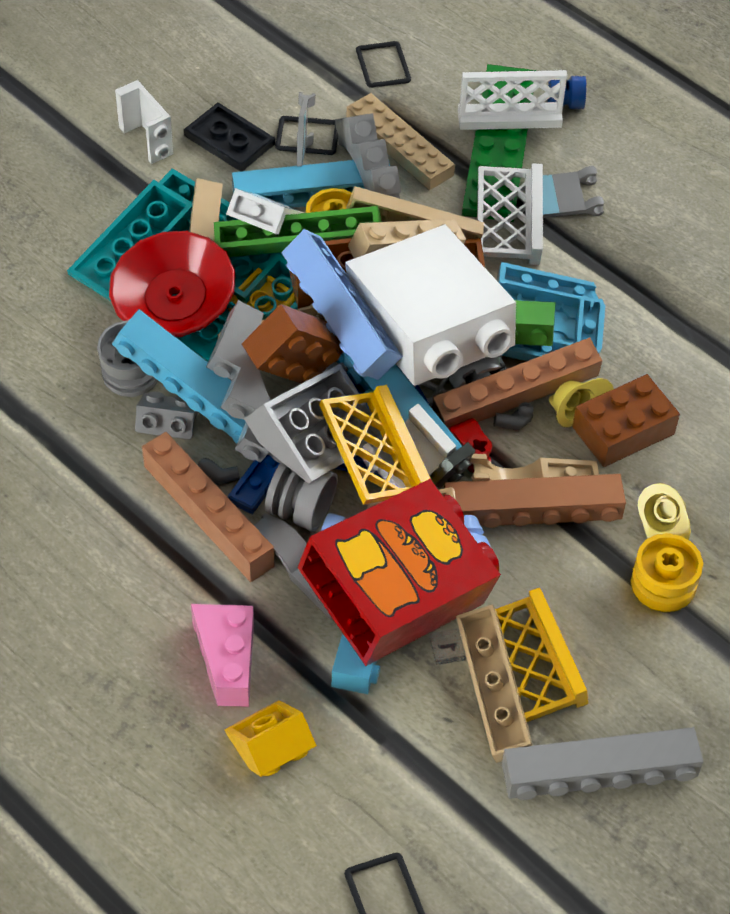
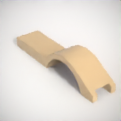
(540, 468)

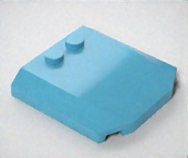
(577, 307)

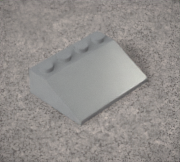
(296, 428)

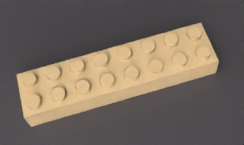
(405, 143)
(396, 209)
(493, 681)

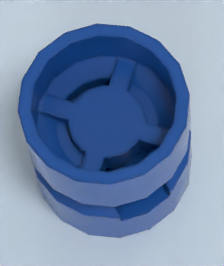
(574, 92)

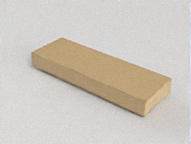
(205, 207)

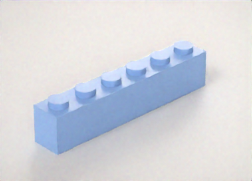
(341, 305)

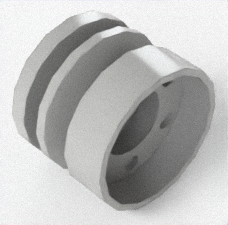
(119, 372)
(292, 494)

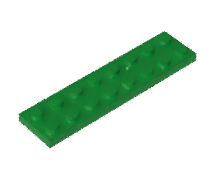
(496, 149)

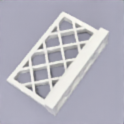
(511, 114)
(533, 211)

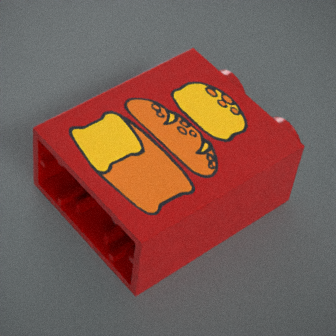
(399, 570)

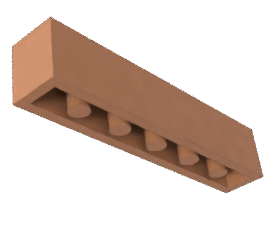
(518, 384)
(542, 499)
(208, 506)

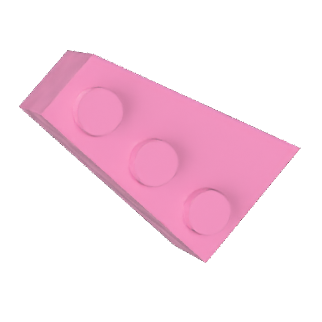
(227, 647)

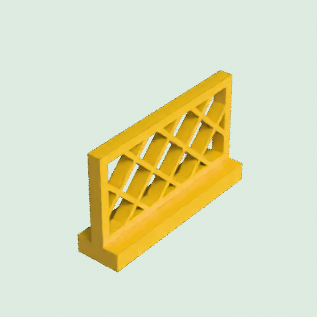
(395, 441)
(557, 654)

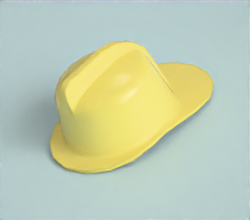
(573, 394)
(663, 511)

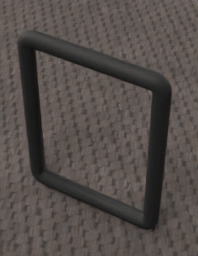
(382, 45)
(308, 150)
(375, 862)

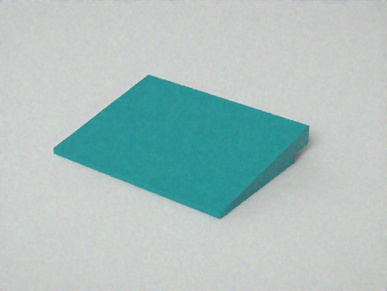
(167, 208)

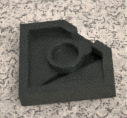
(452, 467)

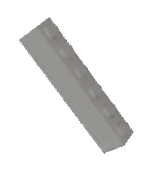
(601, 763)

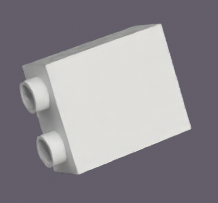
(435, 303)

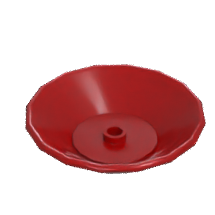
(168, 266)

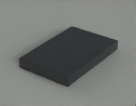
(229, 137)

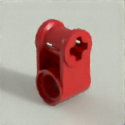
(471, 432)

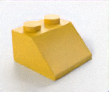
(271, 738)

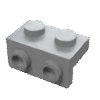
(164, 414)

